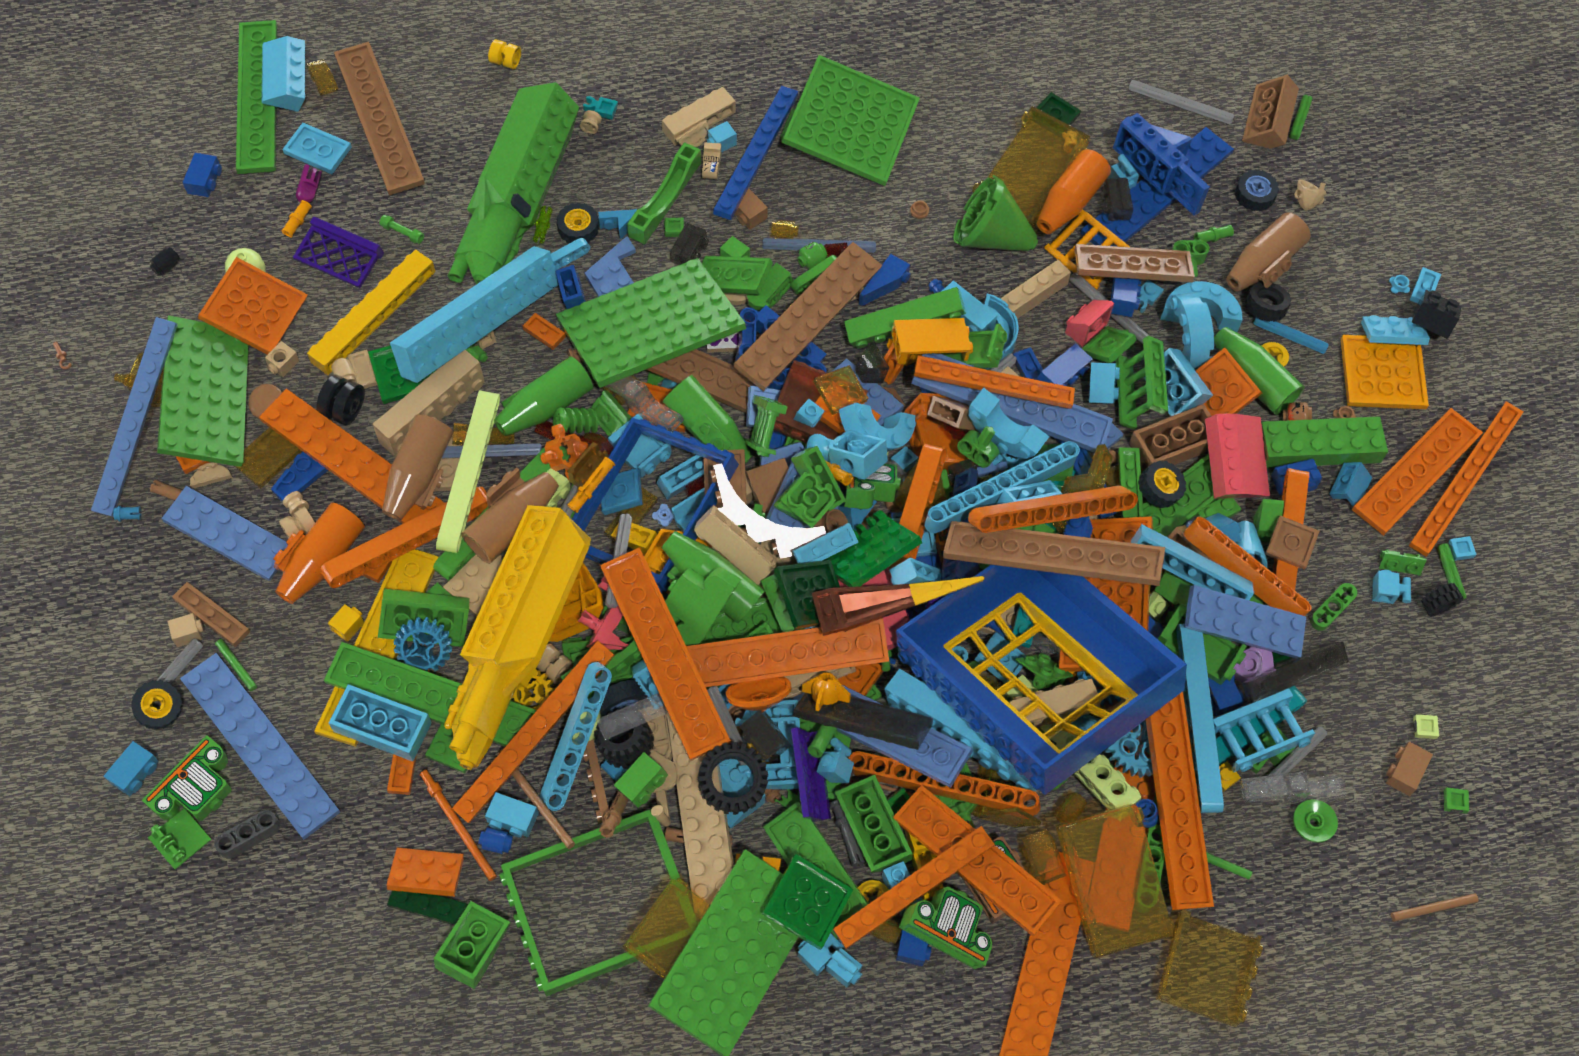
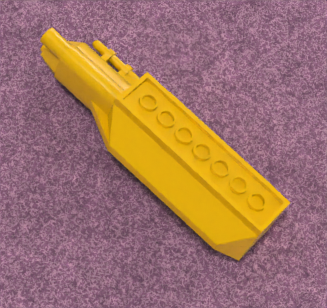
(514, 626)

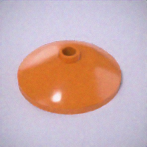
(759, 693)

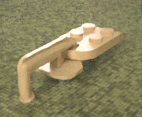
(662, 755)

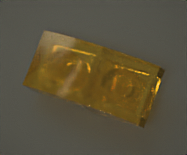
(322, 77)

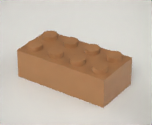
(1173, 438)

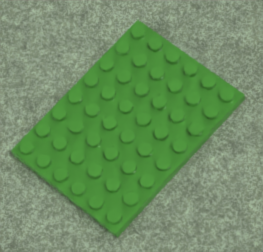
(649, 322)

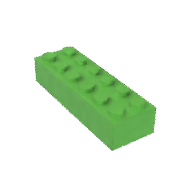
(1324, 440)

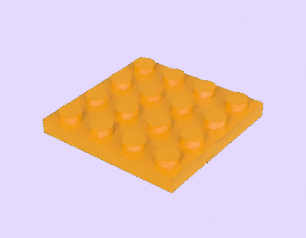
(1383, 374)

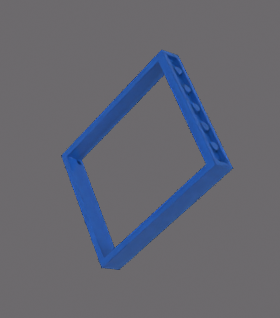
(620, 454)

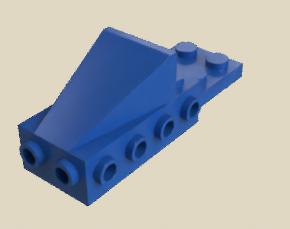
(1161, 160)

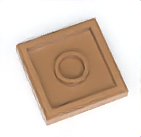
(1292, 542)

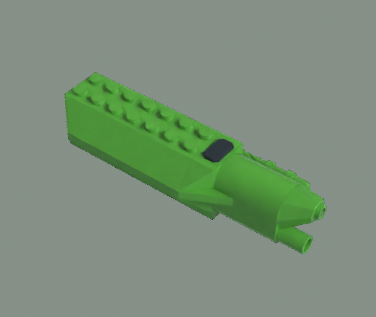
(515, 179)

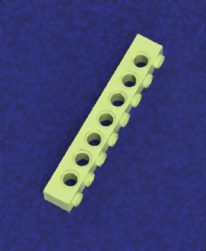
(1088, 773)

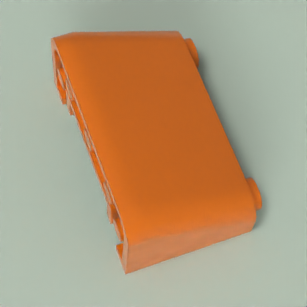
(931, 430)

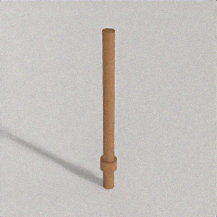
(543, 809)

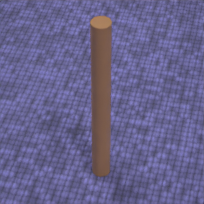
(1434, 907)

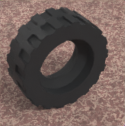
(1266, 311)

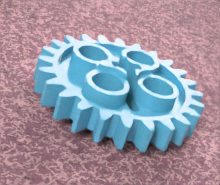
(1127, 760)

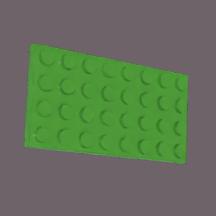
(203, 395)
(727, 959)

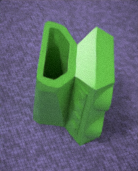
(806, 500)

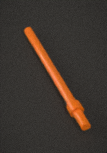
(435, 791)

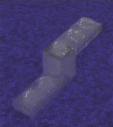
(643, 403)
(632, 716)
(1292, 788)

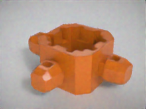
(554, 455)

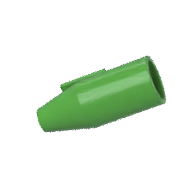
(1272, 378)
(542, 397)
(705, 417)
(702, 559)

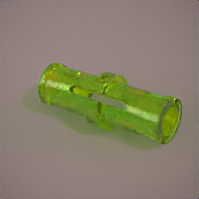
(542, 224)

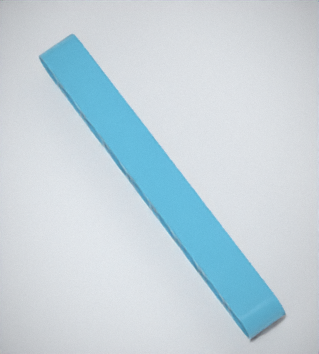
(1029, 472)
(1200, 720)

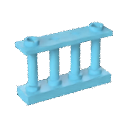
(1261, 710)

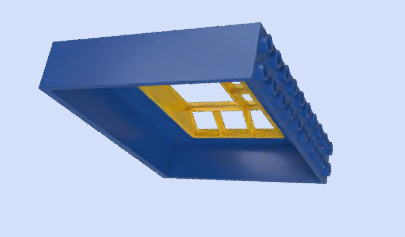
(1081, 624)

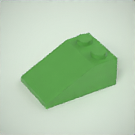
(471, 945)

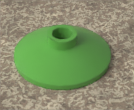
(1319, 812)

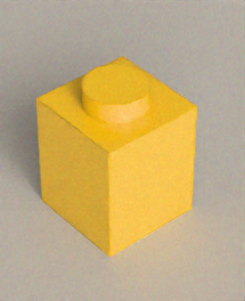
(346, 622)

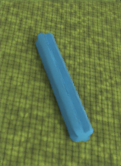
(1293, 334)

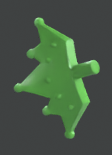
(790, 800)

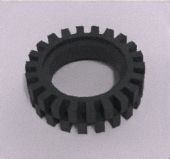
(739, 753)

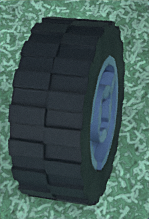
(1265, 191)
(621, 696)

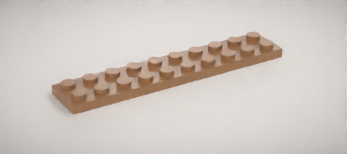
(379, 118)
(807, 316)
(1056, 553)

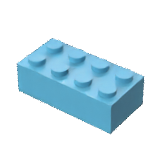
(380, 722)

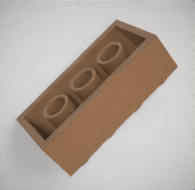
(1271, 112)

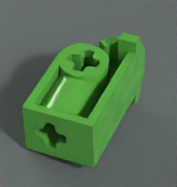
(774, 288)

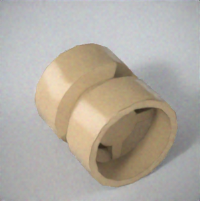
(300, 521)
(554, 663)

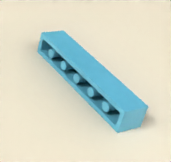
(1194, 566)

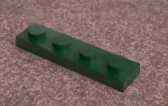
(428, 906)

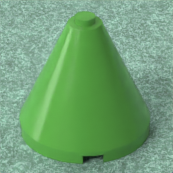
(994, 220)

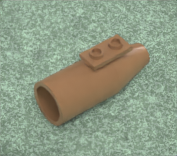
(1269, 253)
(415, 467)

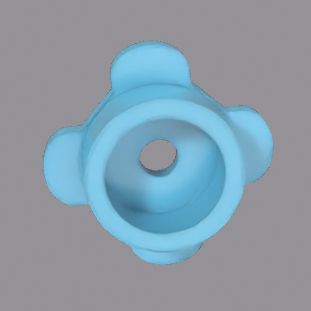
(1403, 281)

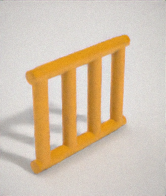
(1097, 227)

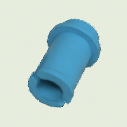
(126, 513)

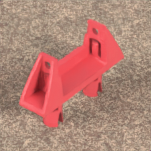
(603, 628)

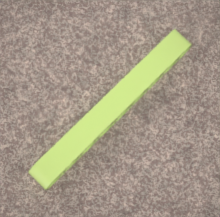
(468, 472)

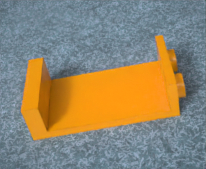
(930, 337)

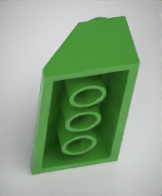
(402, 606)
(873, 824)

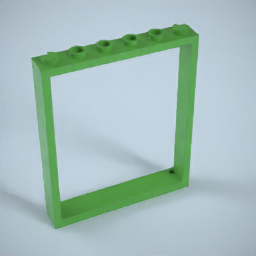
(521, 920)

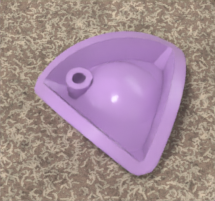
(1254, 664)

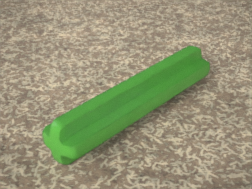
(1300, 117)
(1450, 567)

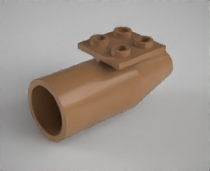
(506, 505)

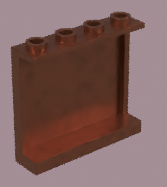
(795, 392)

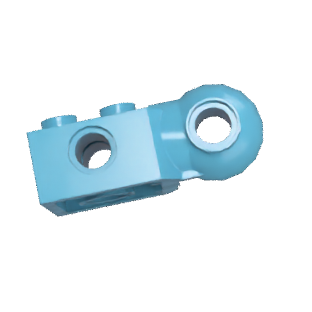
(853, 452)

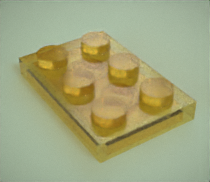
(267, 457)

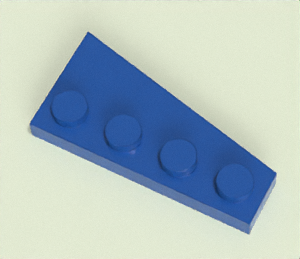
(299, 476)

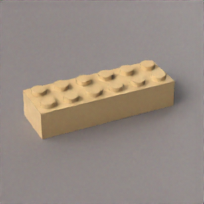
(433, 397)

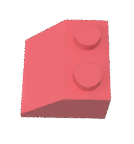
(1089, 321)

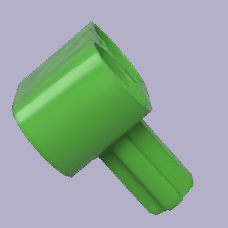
(1198, 251)
(979, 447)

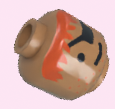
(1297, 411)

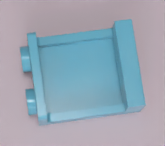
(646, 452)

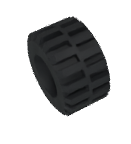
(629, 751)

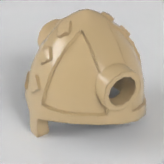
(1309, 194)

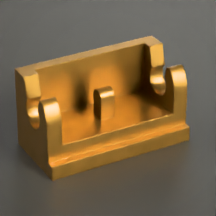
(586, 465)

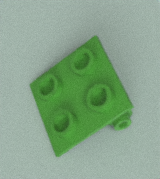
(1046, 671)
(179, 838)

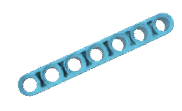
(577, 746)

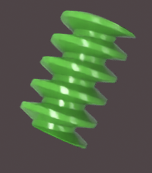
(577, 419)

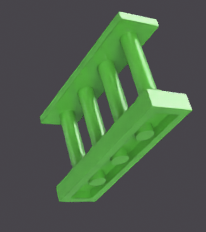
(1155, 383)
(764, 424)

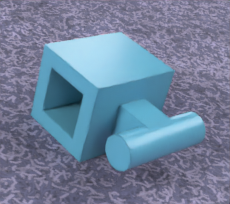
(1124, 170)
(1387, 587)
(835, 765)
(818, 959)
(844, 968)

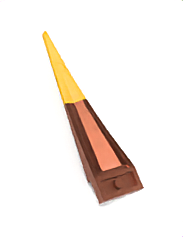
(855, 606)

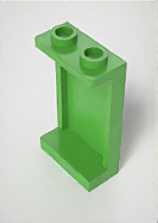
(986, 348)
(1219, 652)

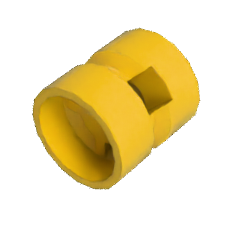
(503, 53)

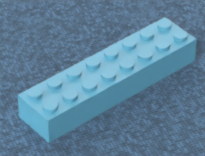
(914, 696)

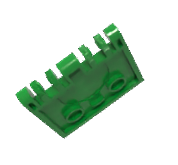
(875, 550)

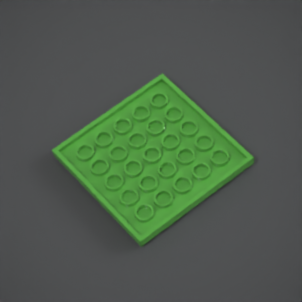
(851, 120)

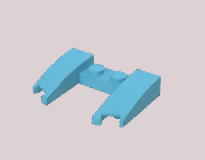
(782, 774)

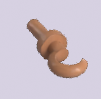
(61, 355)

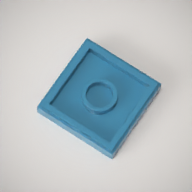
(623, 493)

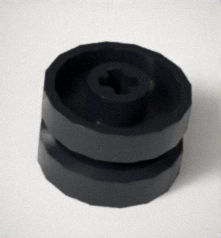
(340, 399)

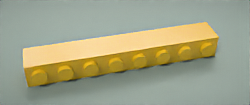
(371, 311)

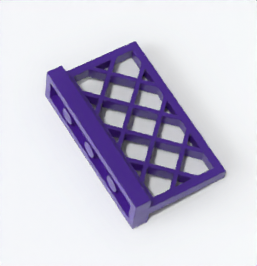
(343, 237)
(811, 784)

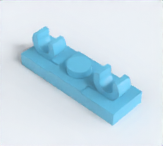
(826, 545)

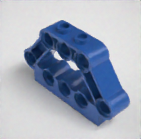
(760, 322)

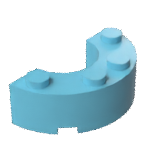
(1220, 303)
(1007, 320)
(1197, 327)
(896, 428)
(1009, 436)

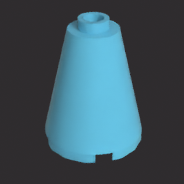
(1250, 542)

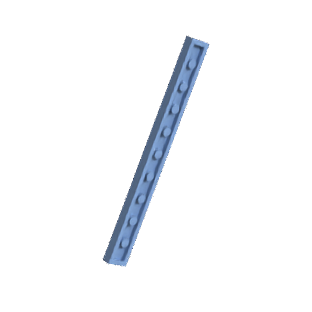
(134, 417)

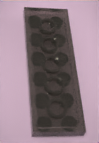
(868, 720)

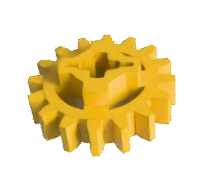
(538, 686)

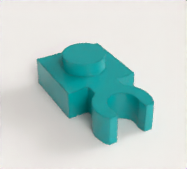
(604, 107)

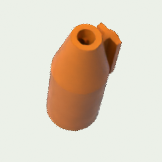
(1073, 190)
(306, 553)

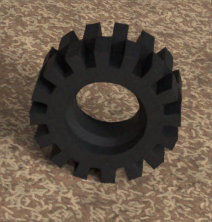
(1442, 599)

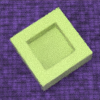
(1157, 606)
(1426, 726)

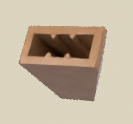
(951, 412)

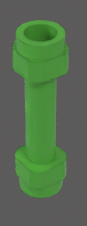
(414, 235)

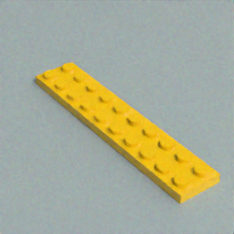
(406, 573)

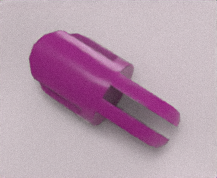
(308, 185)

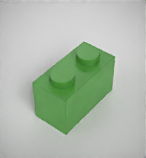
(641, 780)

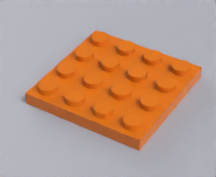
(252, 306)

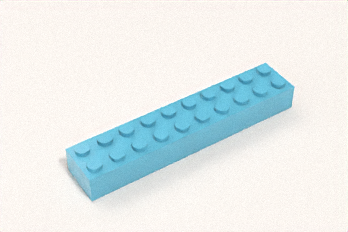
(474, 314)

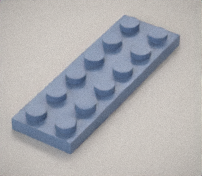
(225, 532)
(1245, 621)

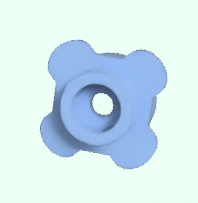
(664, 521)

